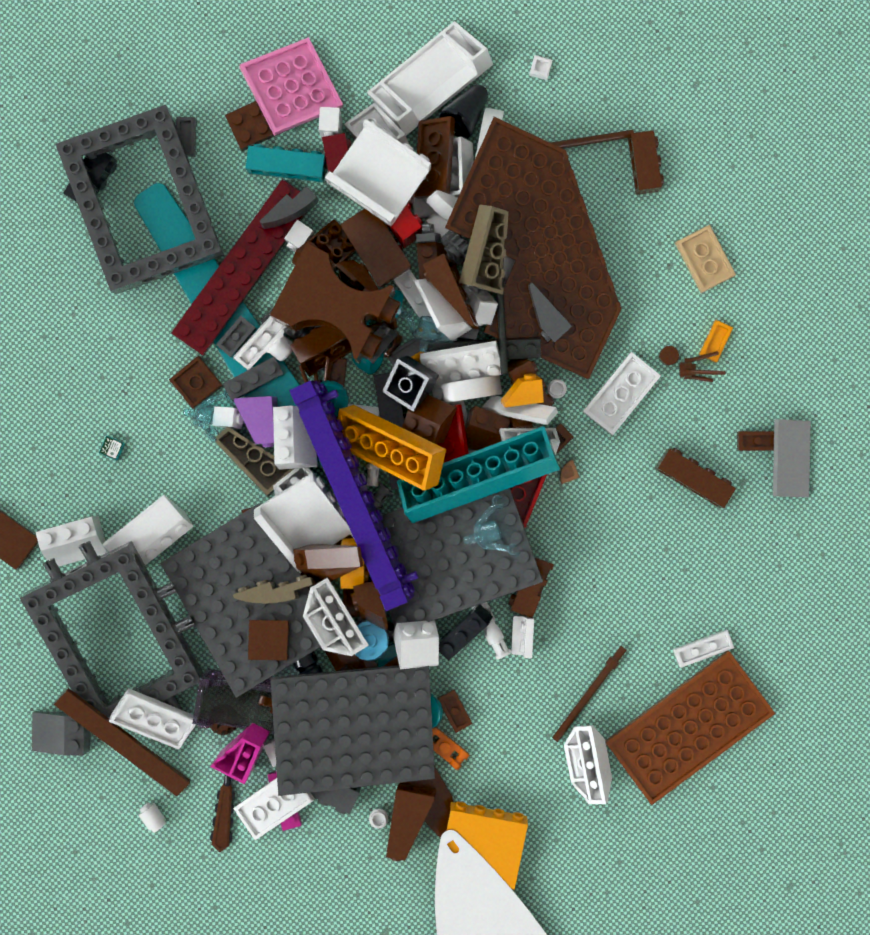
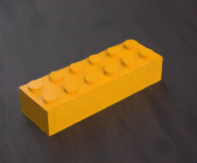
(392, 447)

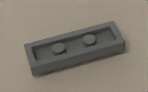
(253, 378)

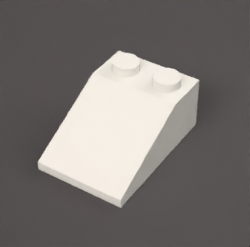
(376, 114)

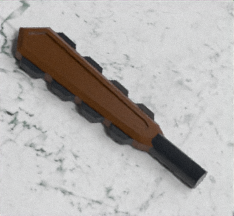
(223, 822)

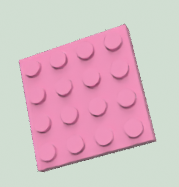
(290, 85)

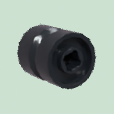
(308, 664)

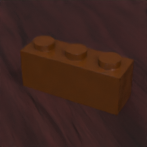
(645, 162)

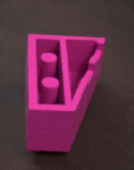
(242, 753)

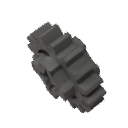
(455, 247)

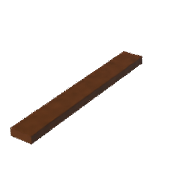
(122, 742)

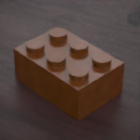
(319, 345)

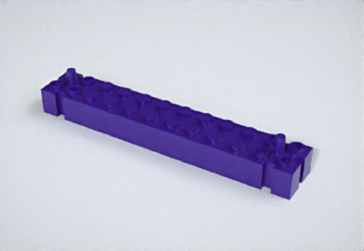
(352, 493)

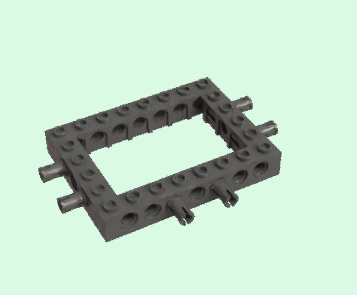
(149, 598)

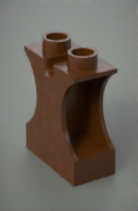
(321, 299)

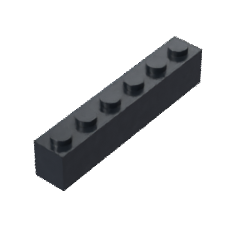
(389, 410)

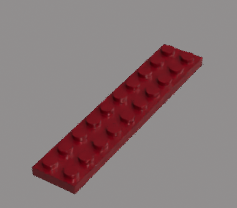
(234, 277)

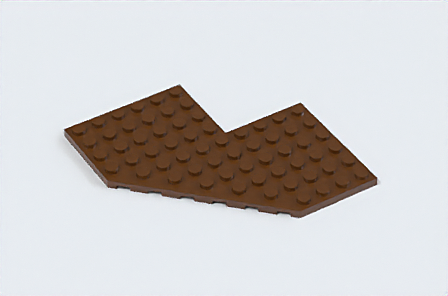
(547, 238)

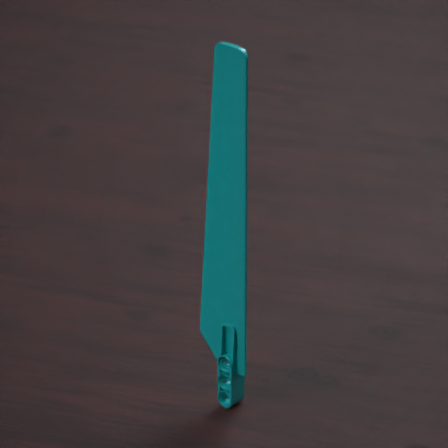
(172, 228)

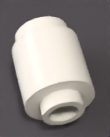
(152, 817)

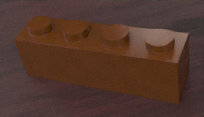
(696, 479)

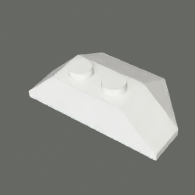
(331, 621)
(589, 764)

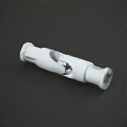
(495, 636)

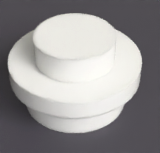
(556, 388)
(378, 818)

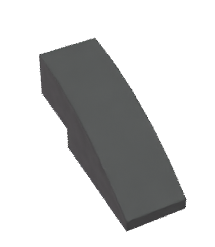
(289, 209)

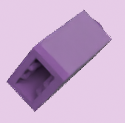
(258, 417)

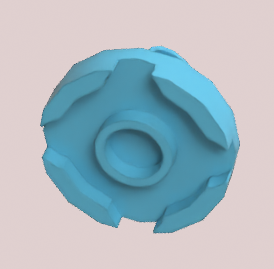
(376, 639)

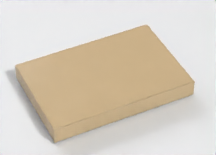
(705, 259)

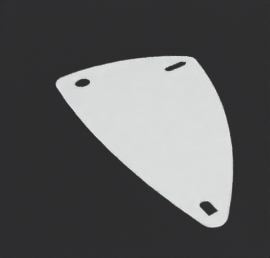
(474, 896)

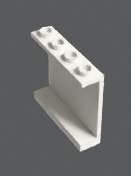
(379, 172)
(302, 517)

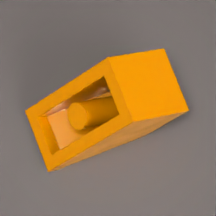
(524, 392)

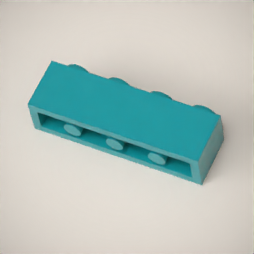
(286, 163)

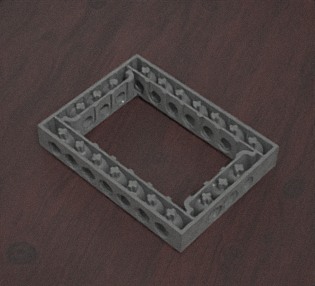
(124, 133)

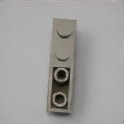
(266, 591)

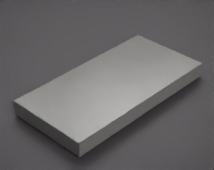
(791, 458)

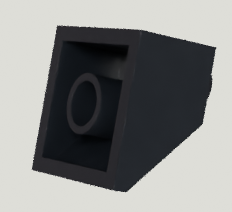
(410, 382)

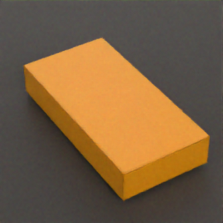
(716, 339)

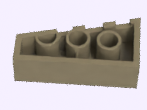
(486, 250)
(251, 460)

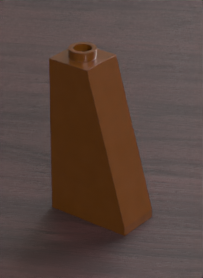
(408, 816)

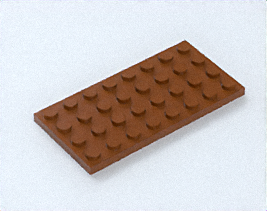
(689, 727)

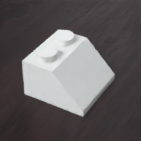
(416, 644)

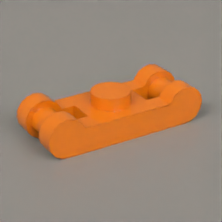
(446, 746)

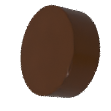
(668, 355)

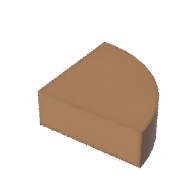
(568, 472)

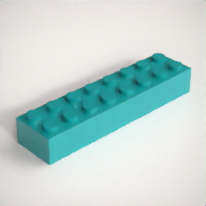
(482, 474)

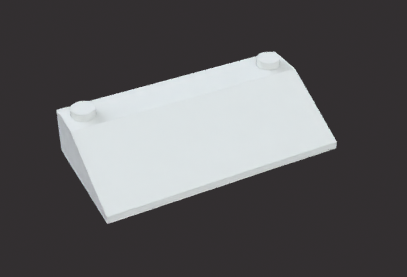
(431, 77)

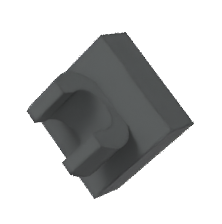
(428, 234)

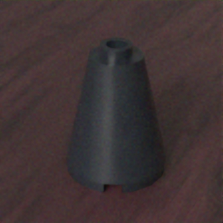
(466, 110)

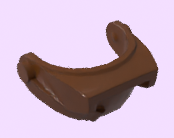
(396, 342)

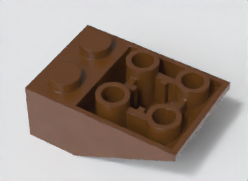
(332, 241)

